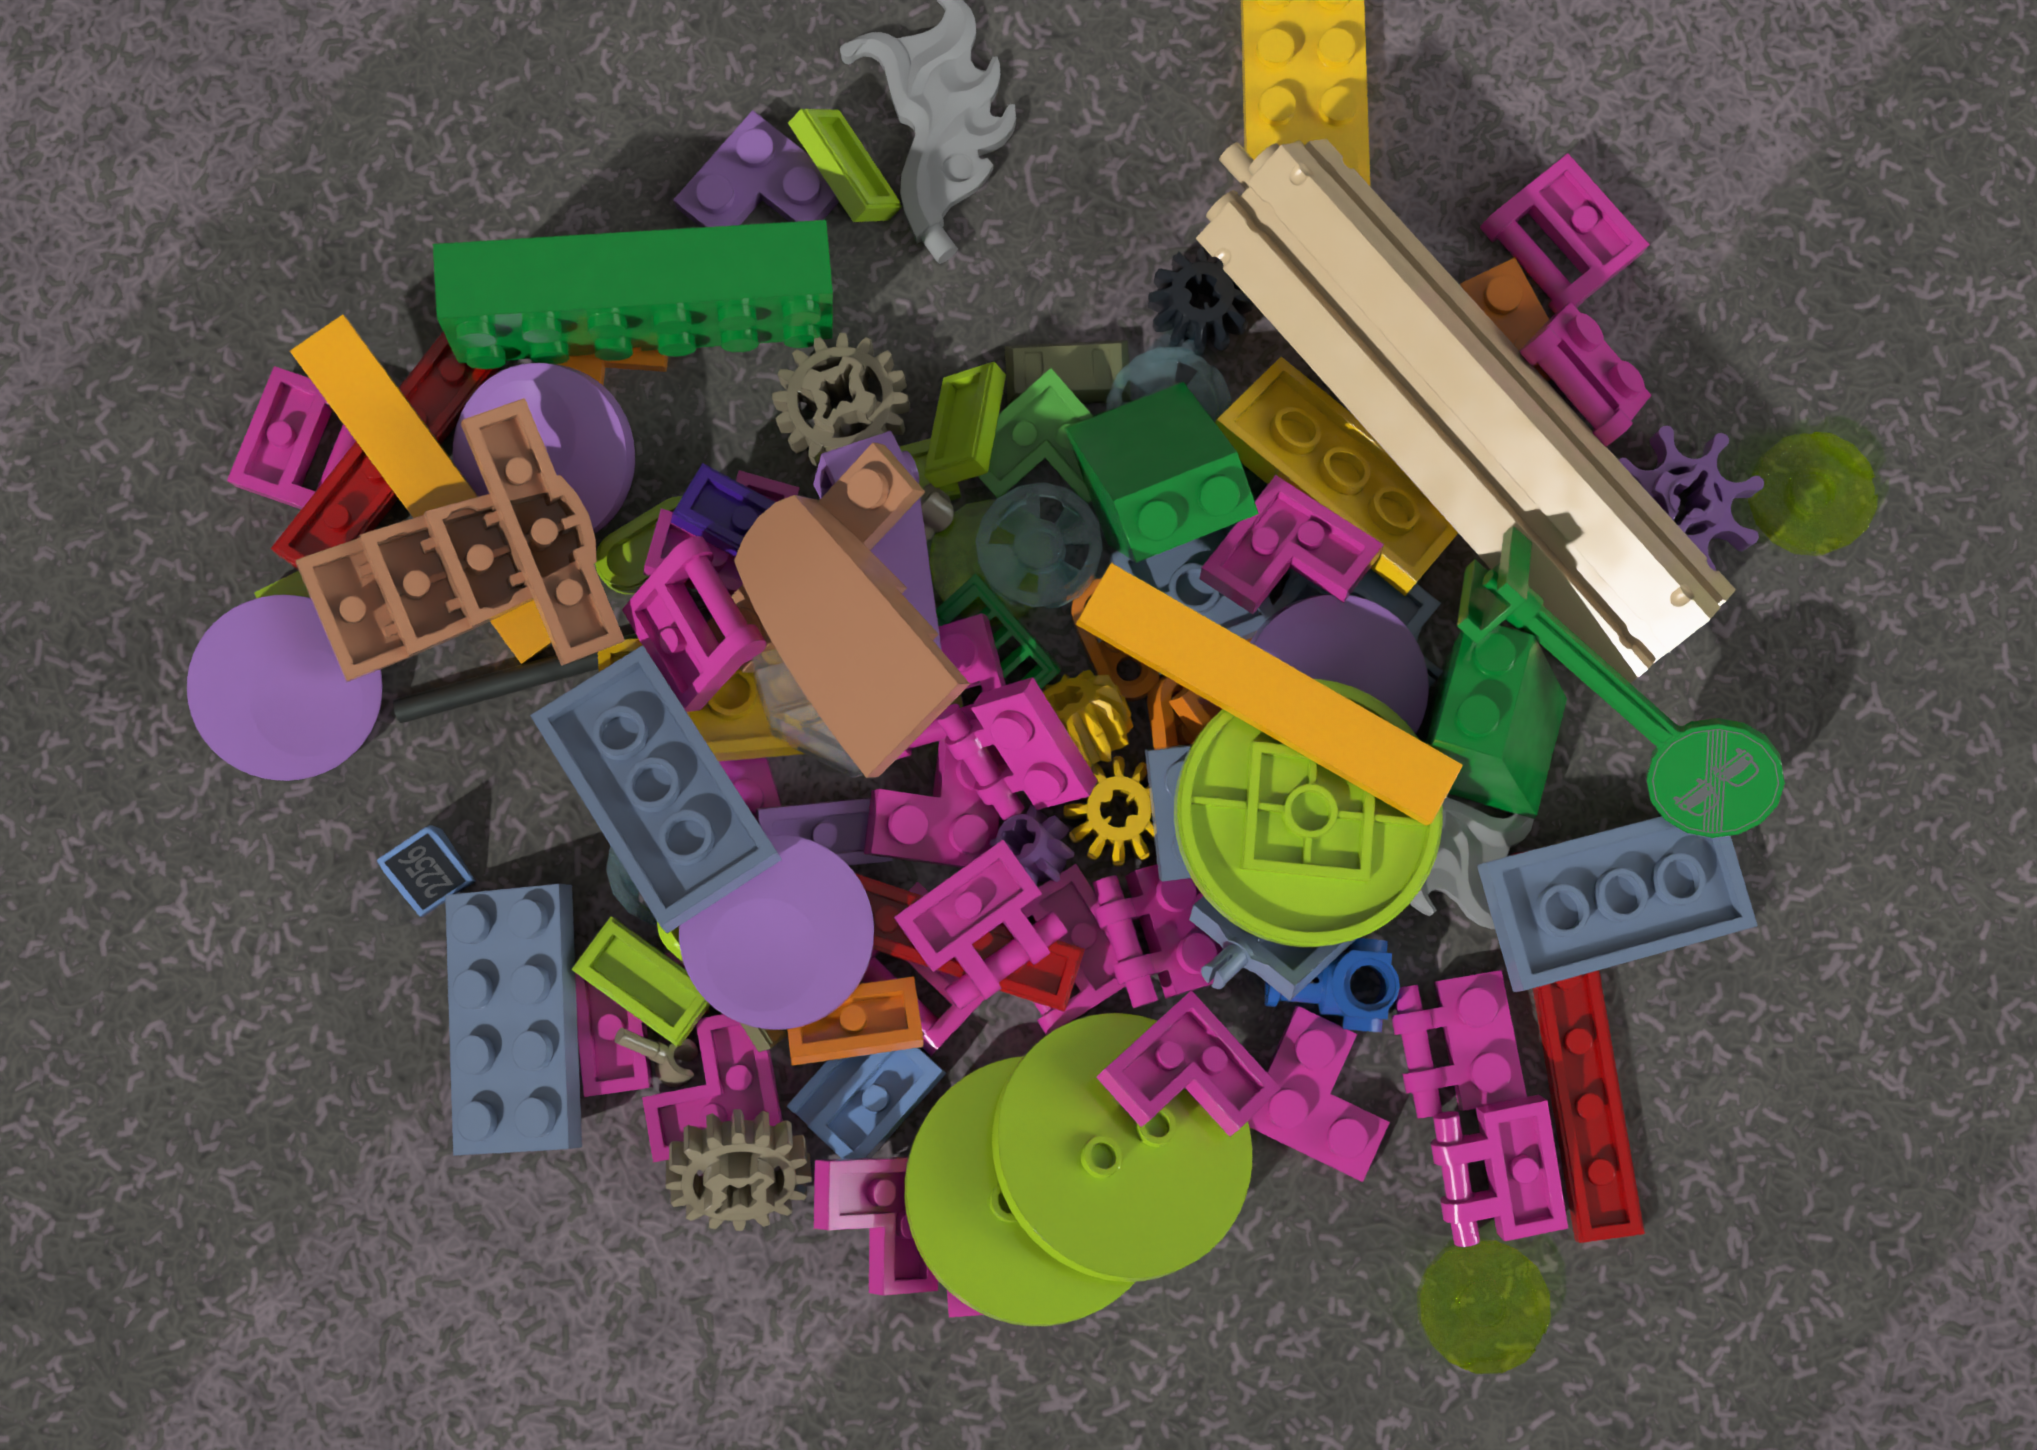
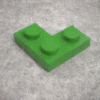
(1035, 430)

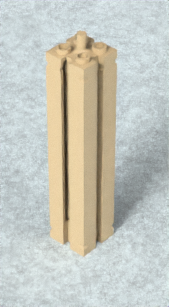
(1457, 402)

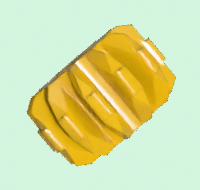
(1091, 714)
(1100, 798)

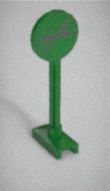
(1701, 776)

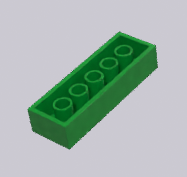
(634, 291)

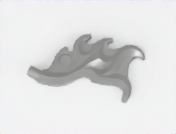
(949, 110)
(1465, 842)

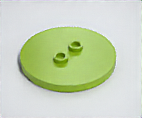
(1291, 842)
(1095, 1182)
(968, 1227)

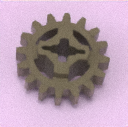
(830, 377)
(738, 1170)

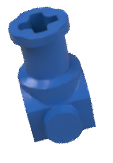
(1333, 991)

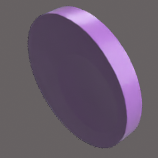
(579, 428)
(1352, 646)
(274, 692)
(784, 941)

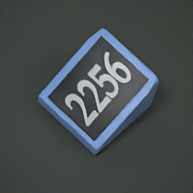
(426, 869)

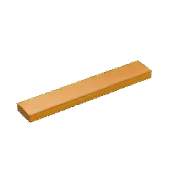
(400, 446)
(1269, 694)

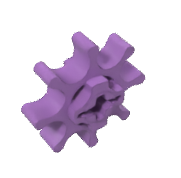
(1710, 493)

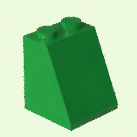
(1160, 472)
(1497, 717)

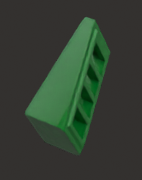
(1047, 666)

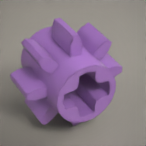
(1036, 844)

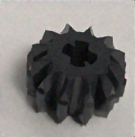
(1213, 322)

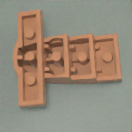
(469, 561)
(842, 613)

